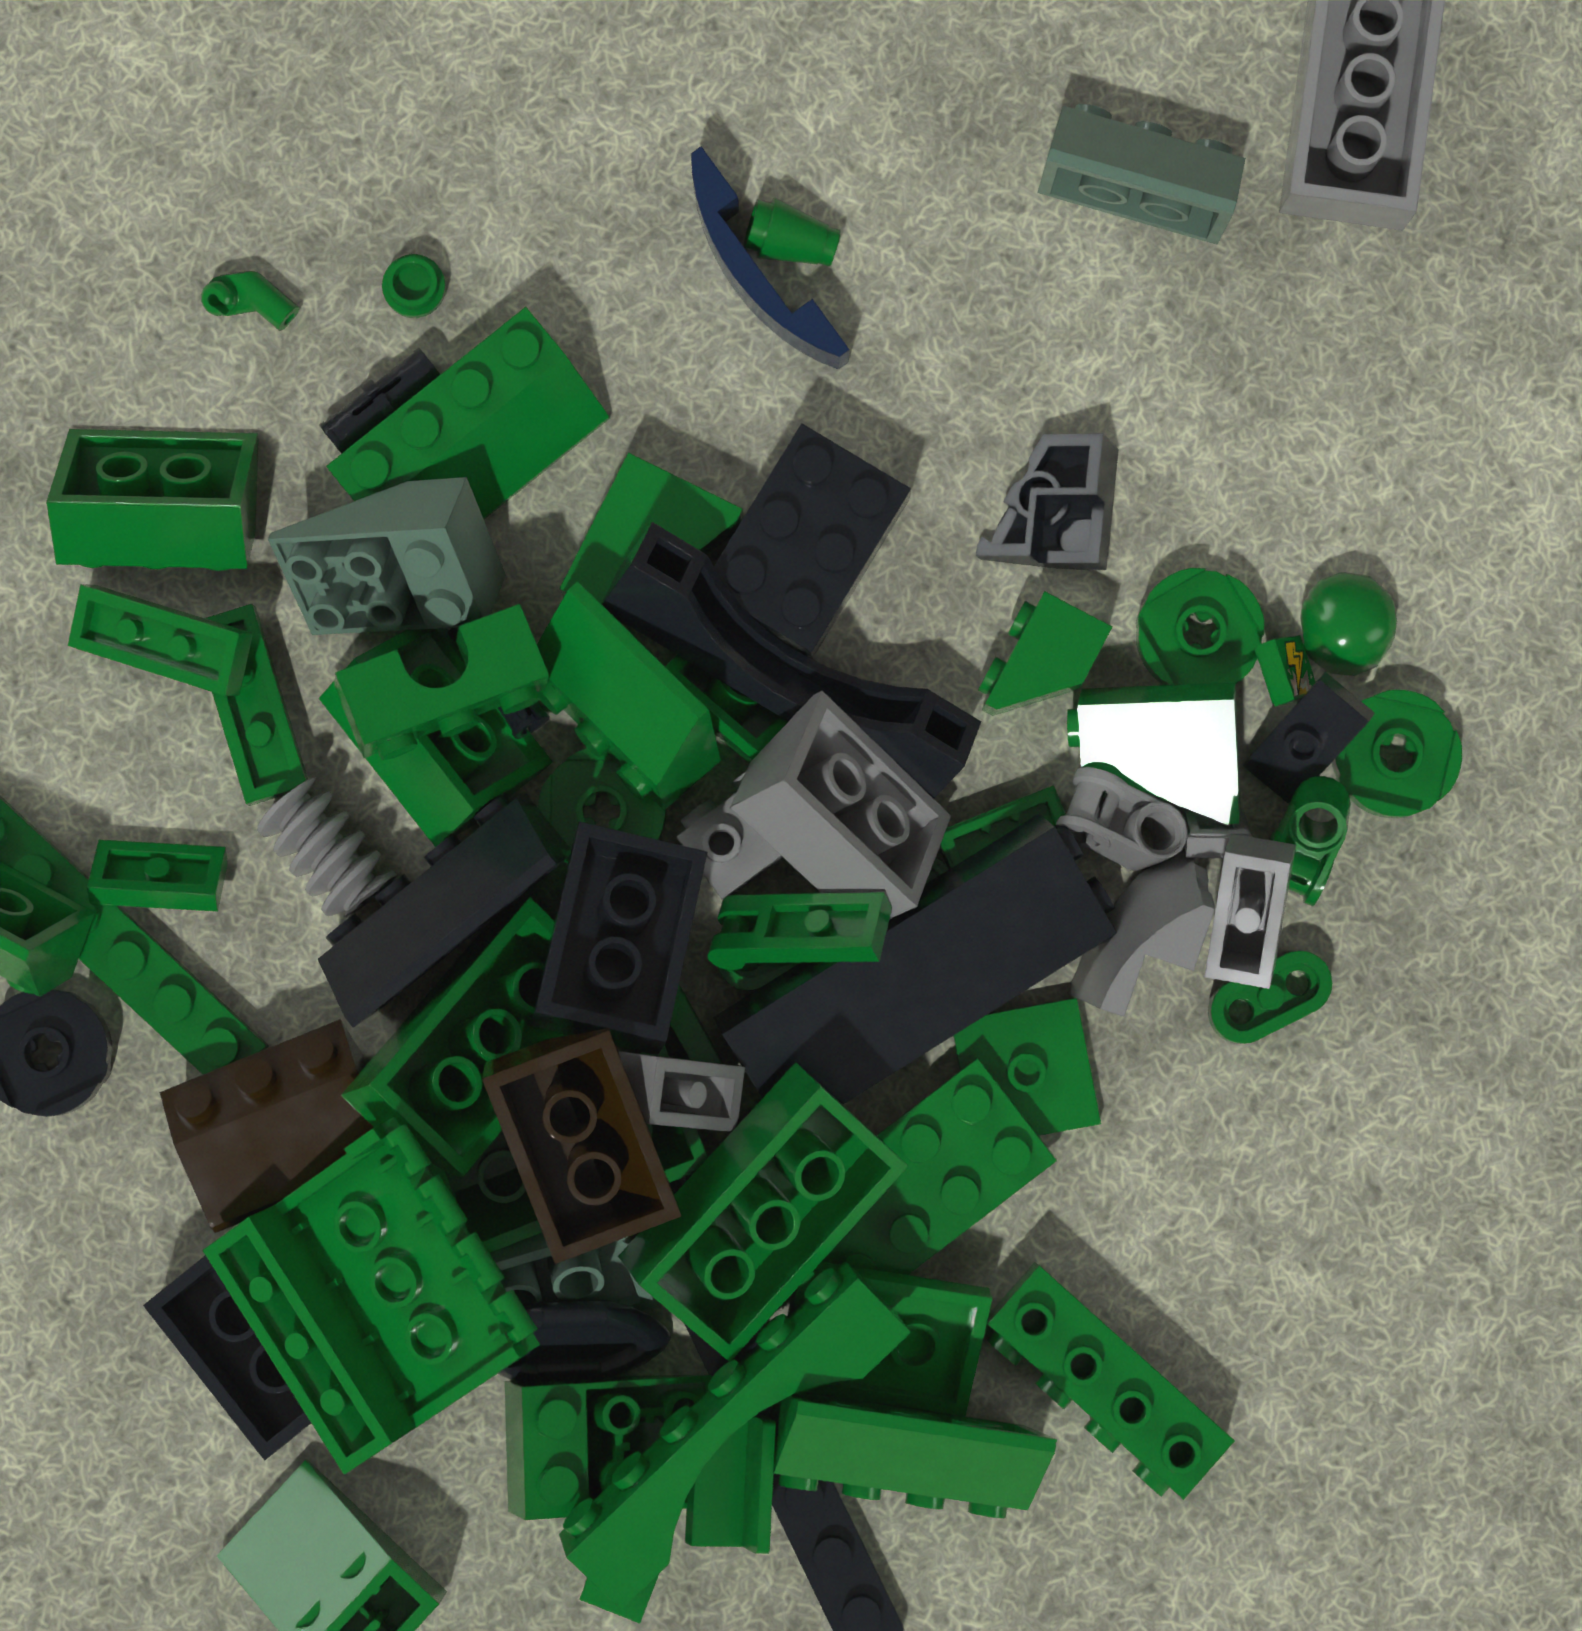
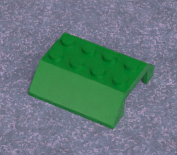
(373, 1295)

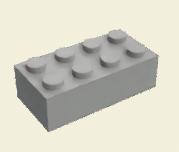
(1362, 111)

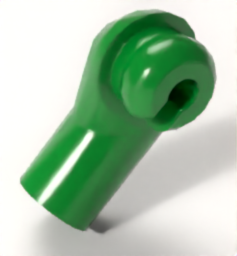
(248, 293)

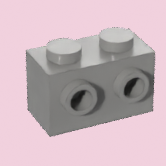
(733, 847)

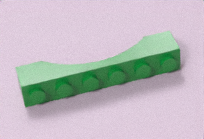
(826, 1339)

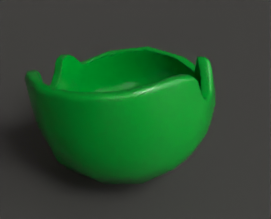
(1348, 623)

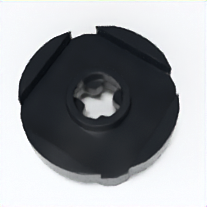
(80, 1067)

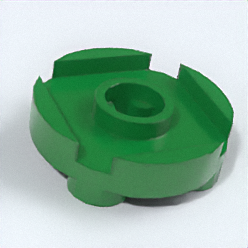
(1208, 597)
(577, 785)
(1414, 785)

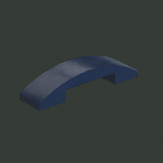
(803, 329)

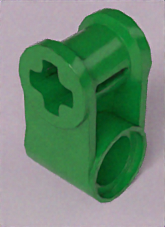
(1315, 841)

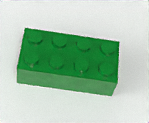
(763, 1212)

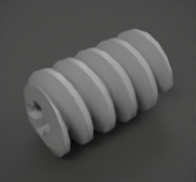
(323, 850)

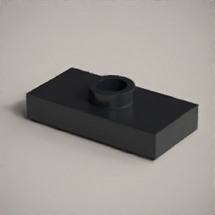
(1308, 737)

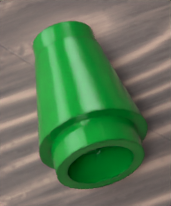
(789, 234)

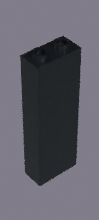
(943, 965)

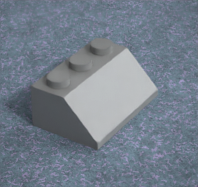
(842, 808)

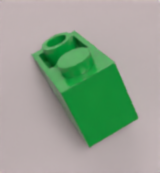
(1050, 657)

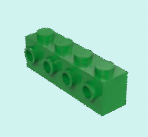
(1108, 1381)

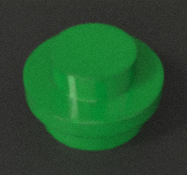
(413, 286)

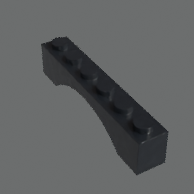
(683, 605)

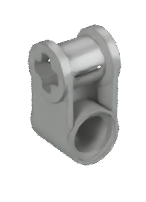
(1109, 817)

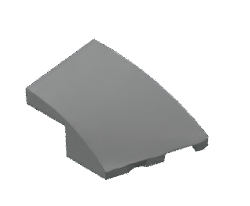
(1157, 916)

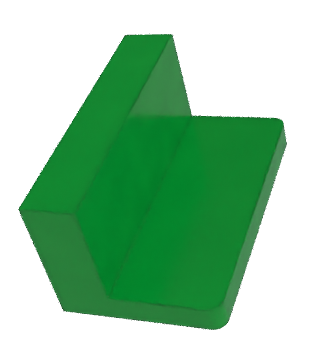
(734, 1491)

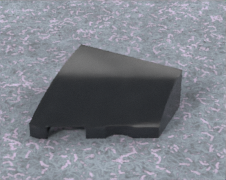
(1060, 507)

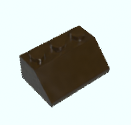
(266, 1122)
(579, 1142)

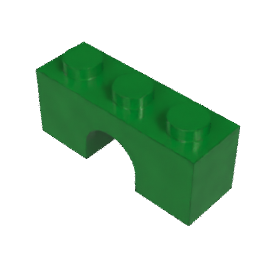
(393, 710)

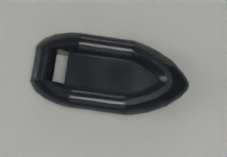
(588, 1341)

